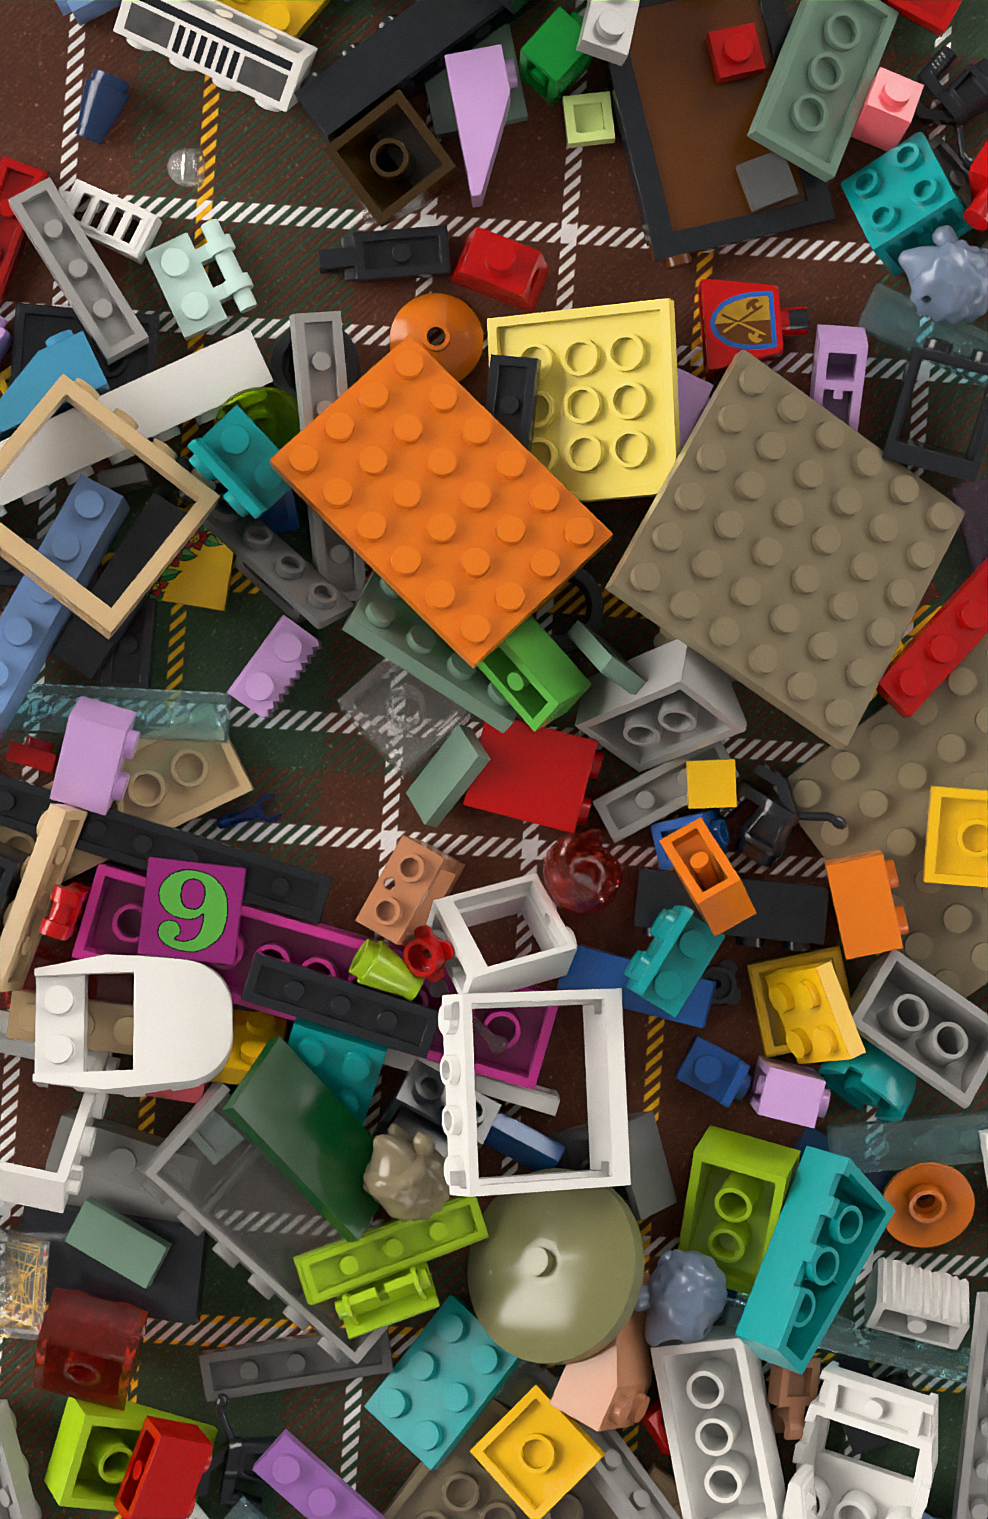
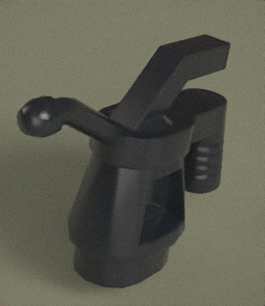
(959, 101)
(770, 825)
(238, 1458)

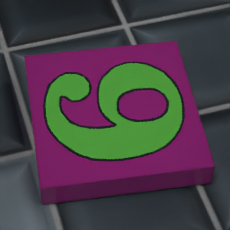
(192, 910)

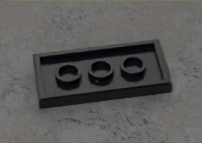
(175, 1290)

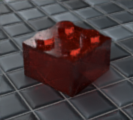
(89, 1348)

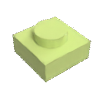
(588, 119)

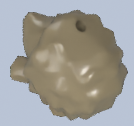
(406, 1175)

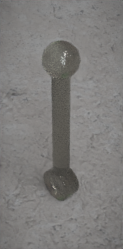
(497, 1043)

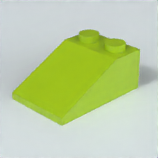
(736, 1201)
(96, 1450)

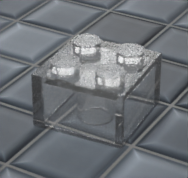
(401, 715)

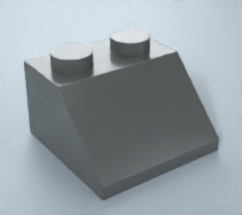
(649, 1173)

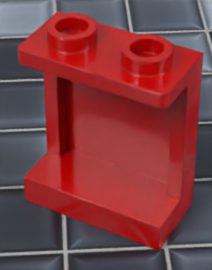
(536, 776)

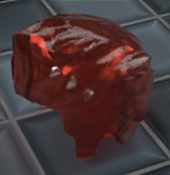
(582, 873)

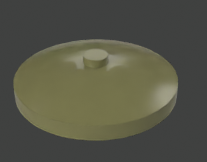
(556, 1272)

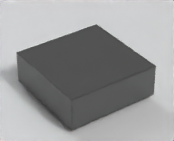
(766, 180)
(126, 478)

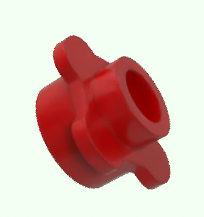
(417, 956)

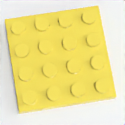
(603, 394)

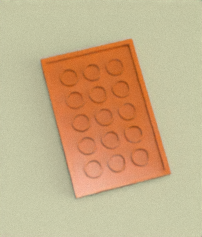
(441, 501)

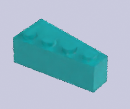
(812, 1258)

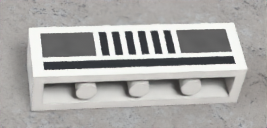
(221, 44)

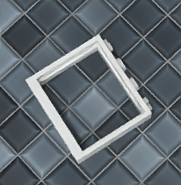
(603, 1083)
(46, 1188)

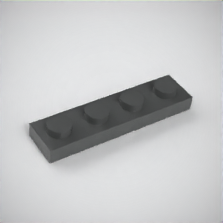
(284, 1365)

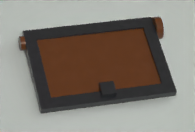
(690, 133)

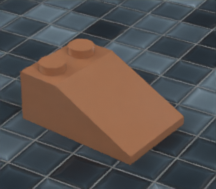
(612, 1384)

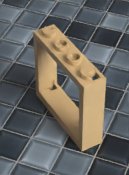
(155, 454)

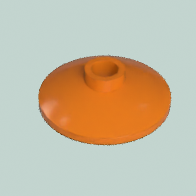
(454, 318)
(936, 1218)

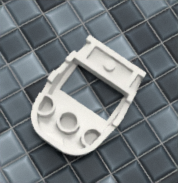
(178, 1025)
(856, 1488)

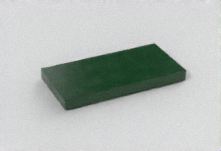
(306, 1136)

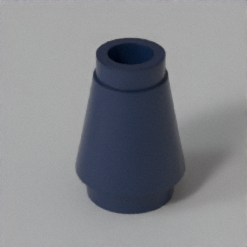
(101, 105)

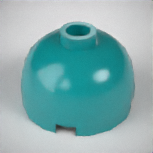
(872, 1081)

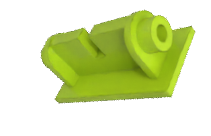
(387, 1301)

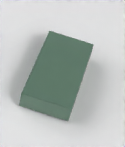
(606, 658)
(448, 775)
(118, 1242)

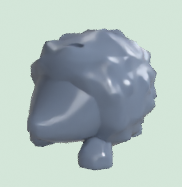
(948, 278)
(682, 1297)

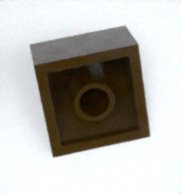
(393, 160)

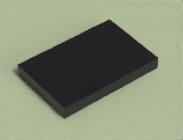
(40, 322)

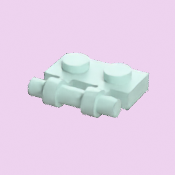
(187, 285)

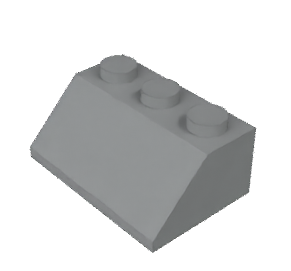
(674, 713)
(923, 1025)
(112, 1168)

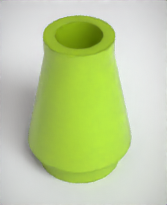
(383, 969)

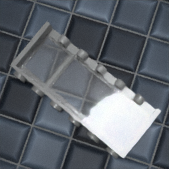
(250, 1211)

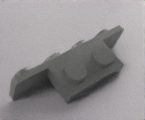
(277, 568)

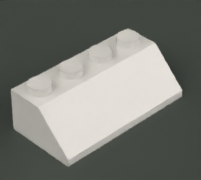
(719, 1428)

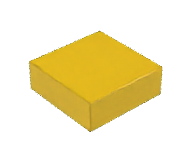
(711, 783)

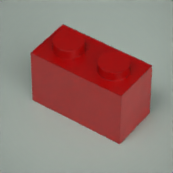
(164, 1471)

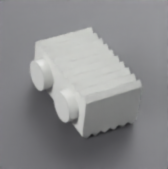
(917, 1303)

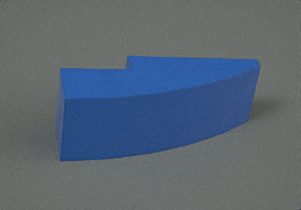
(605, 970)

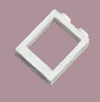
(523, 895)

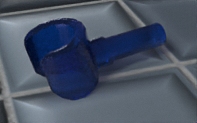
(249, 814)

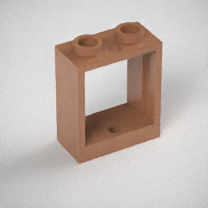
(419, 877)

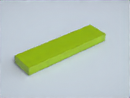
(389, 1249)

